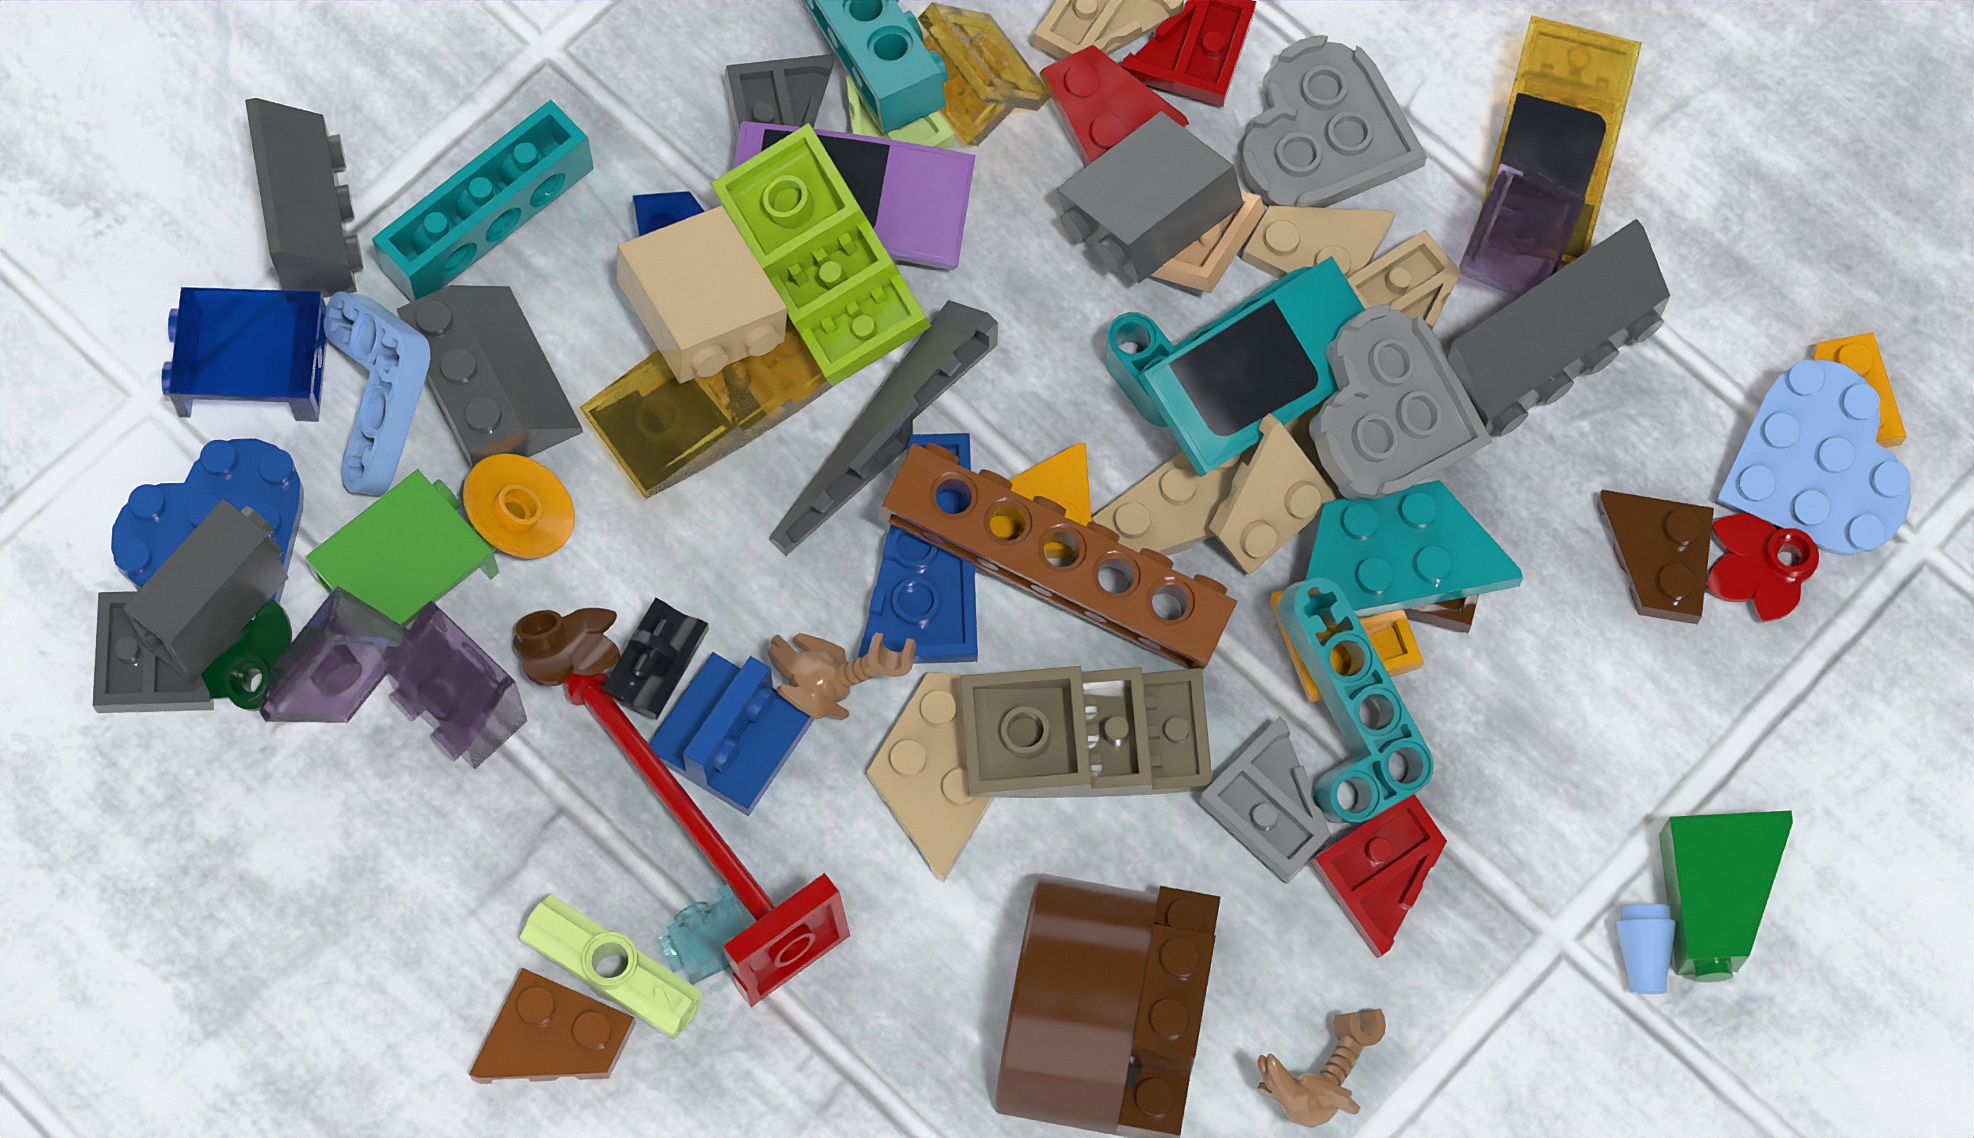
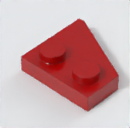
(1382, 869)

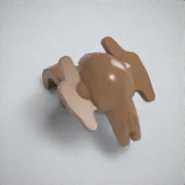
(824, 676)
(1318, 1096)

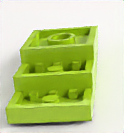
(821, 255)

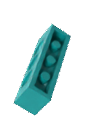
(883, 57)
(484, 202)

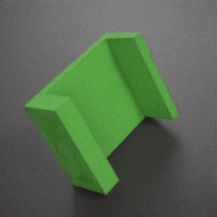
(404, 550)

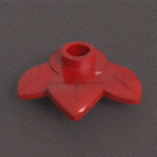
(1753, 566)

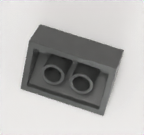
(303, 198)
(490, 373)

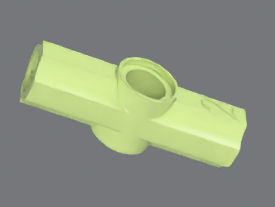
(581, 944)

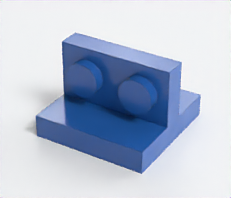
(731, 732)

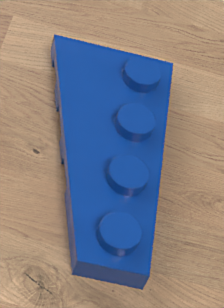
(925, 589)

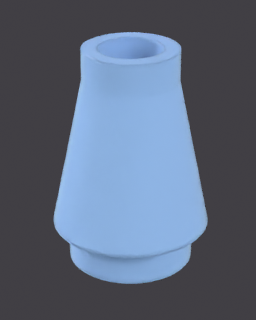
(1646, 945)

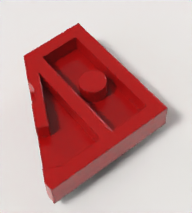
(1196, 50)
(1101, 101)

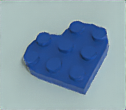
(233, 470)

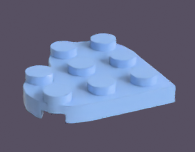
(1818, 463)

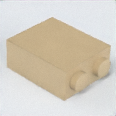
(701, 294)

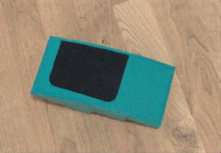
(1254, 366)

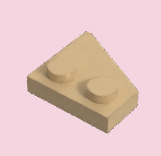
(1410, 278)

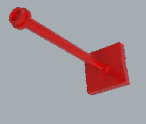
(783, 936)

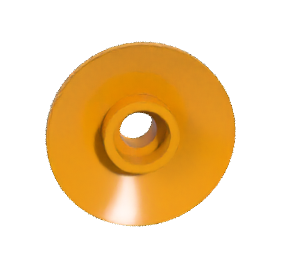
(518, 506)

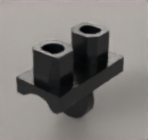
(655, 658)

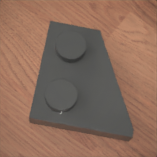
(778, 90)

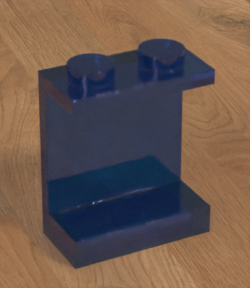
(247, 348)

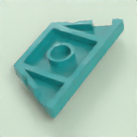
(1407, 551)

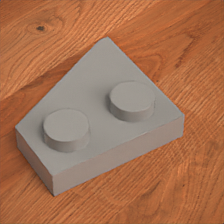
(1270, 803)

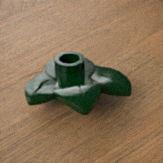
(248, 654)

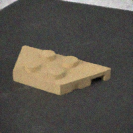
(926, 776)

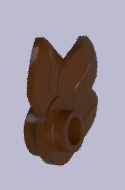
(567, 644)

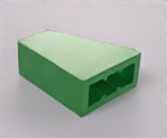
(1719, 886)

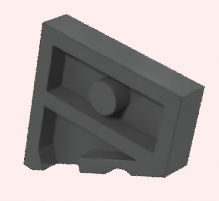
(129, 674)

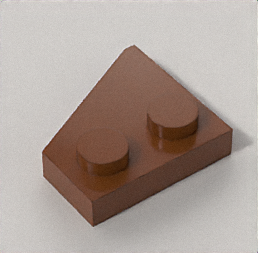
(552, 1035)

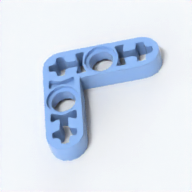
(391, 389)

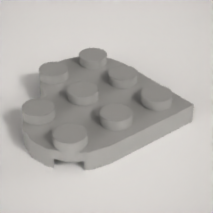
(1327, 129)
(1395, 407)

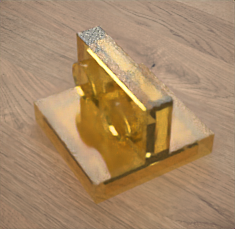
(983, 71)

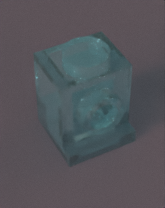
(699, 936)

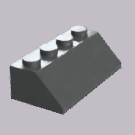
(1561, 329)

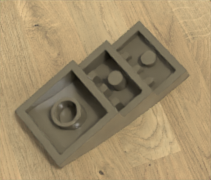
(1085, 733)

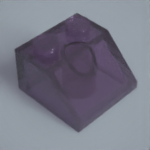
(454, 688)

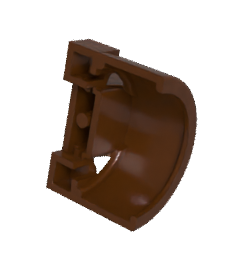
(1101, 985)

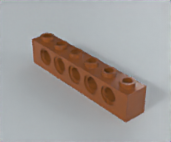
(1022, 561)

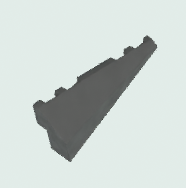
(882, 433)

